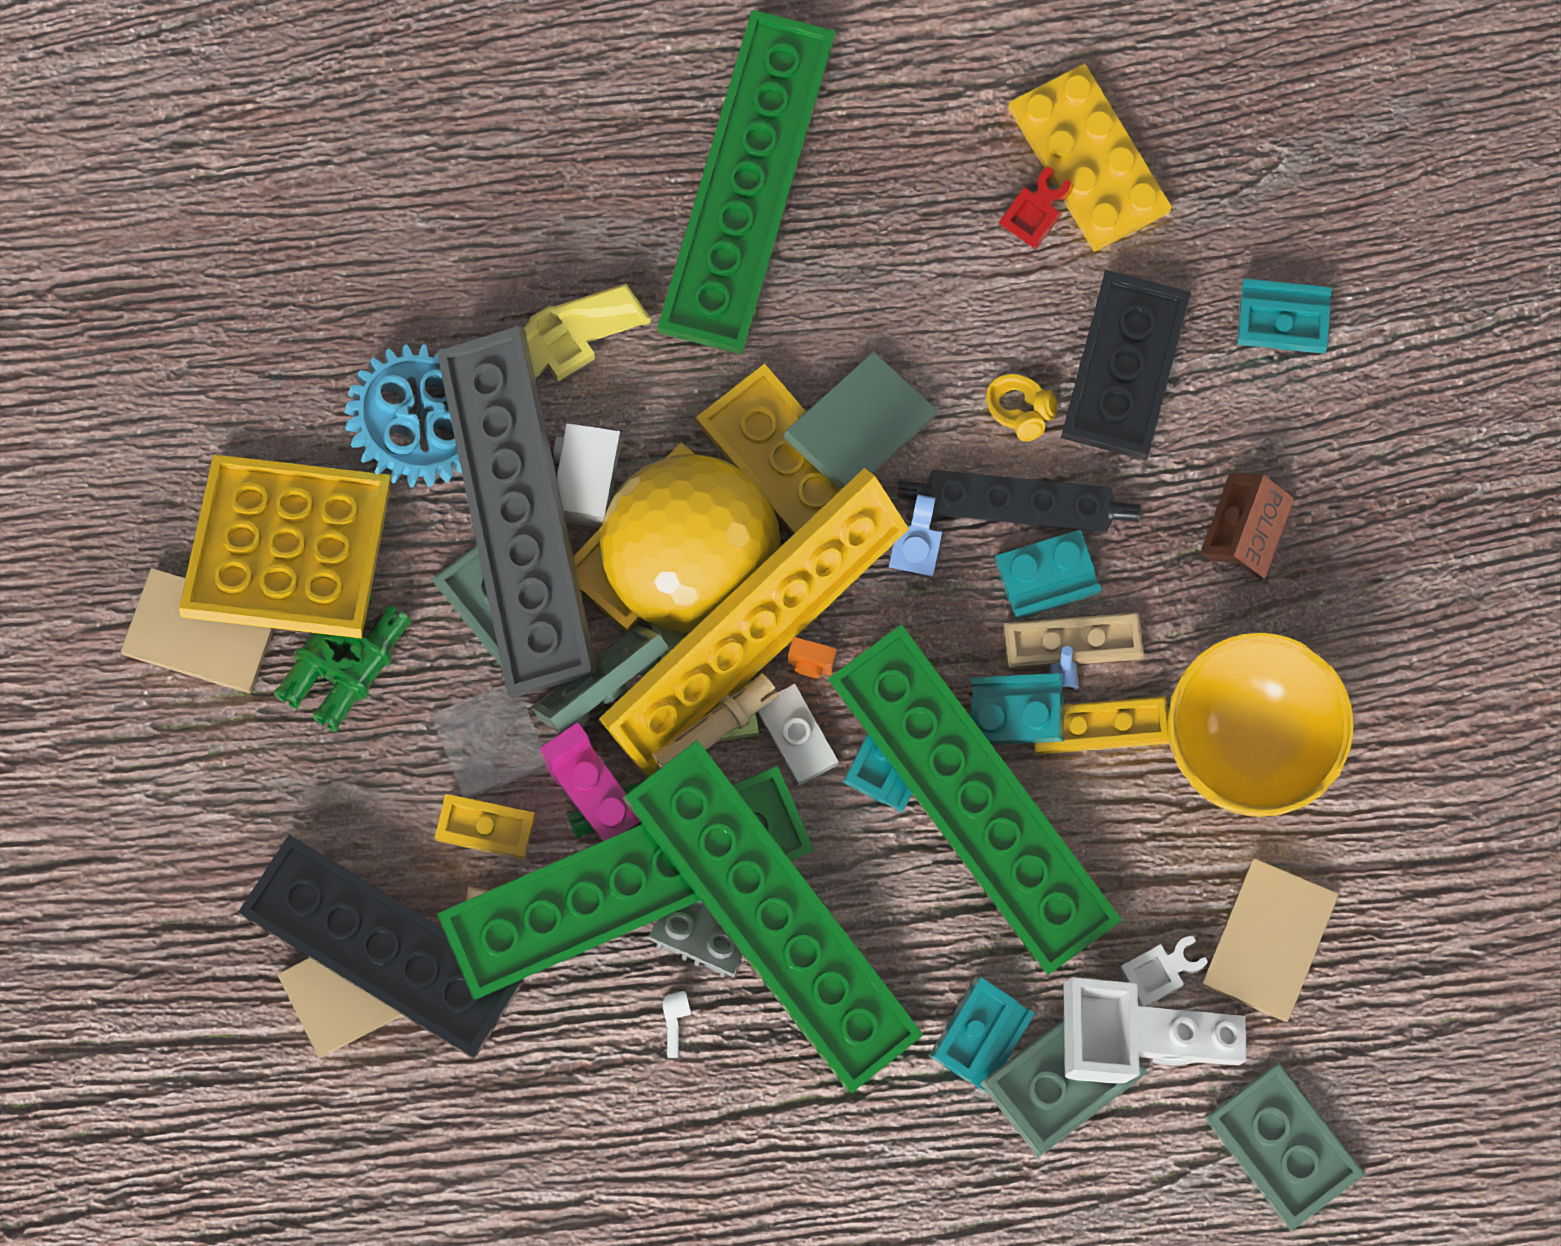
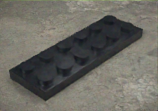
(372, 944)

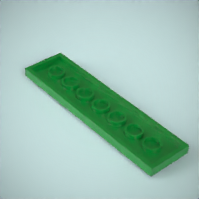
(746, 182)
(974, 800)
(592, 897)
(773, 916)

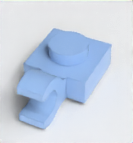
(919, 546)

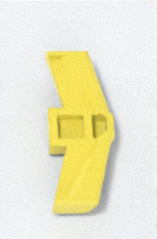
(561, 333)

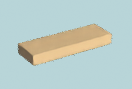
(1091, 638)

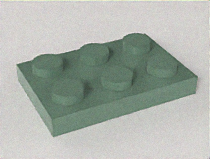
(629, 655)

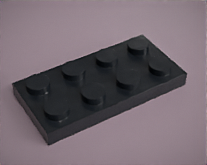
(1125, 365)

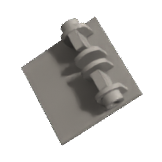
(699, 937)

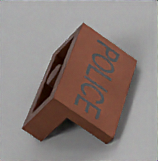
(1248, 523)

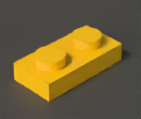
(485, 826)

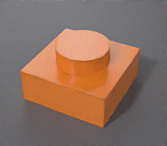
(811, 658)

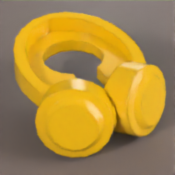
(1029, 424)

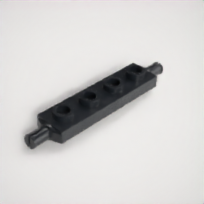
(1021, 501)

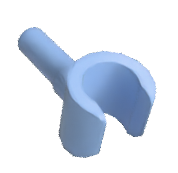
(1067, 668)

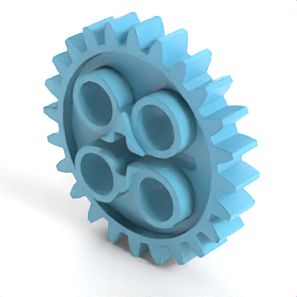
(378, 419)

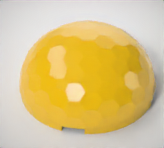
(685, 538)
(1260, 724)

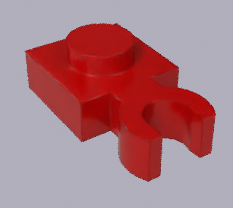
(1032, 214)

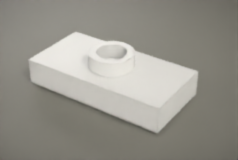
(797, 736)

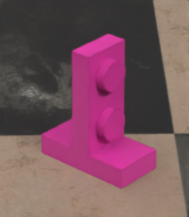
(588, 783)

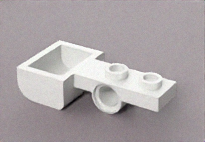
(1110, 1032)

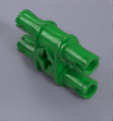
(350, 677)

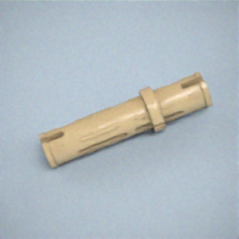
(723, 719)

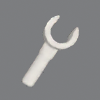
(674, 1007)

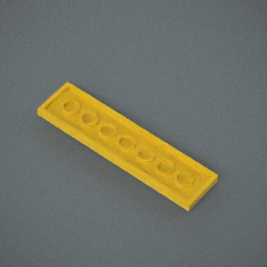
(757, 619)

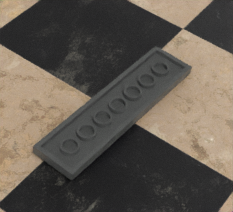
(516, 512)

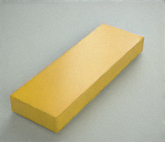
(1111, 725)

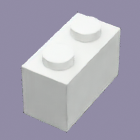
(586, 472)

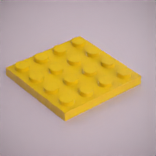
(286, 546)

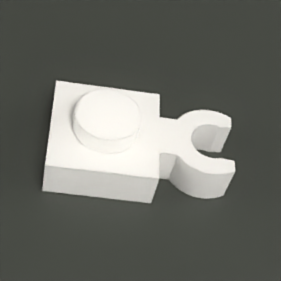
(1158, 972)

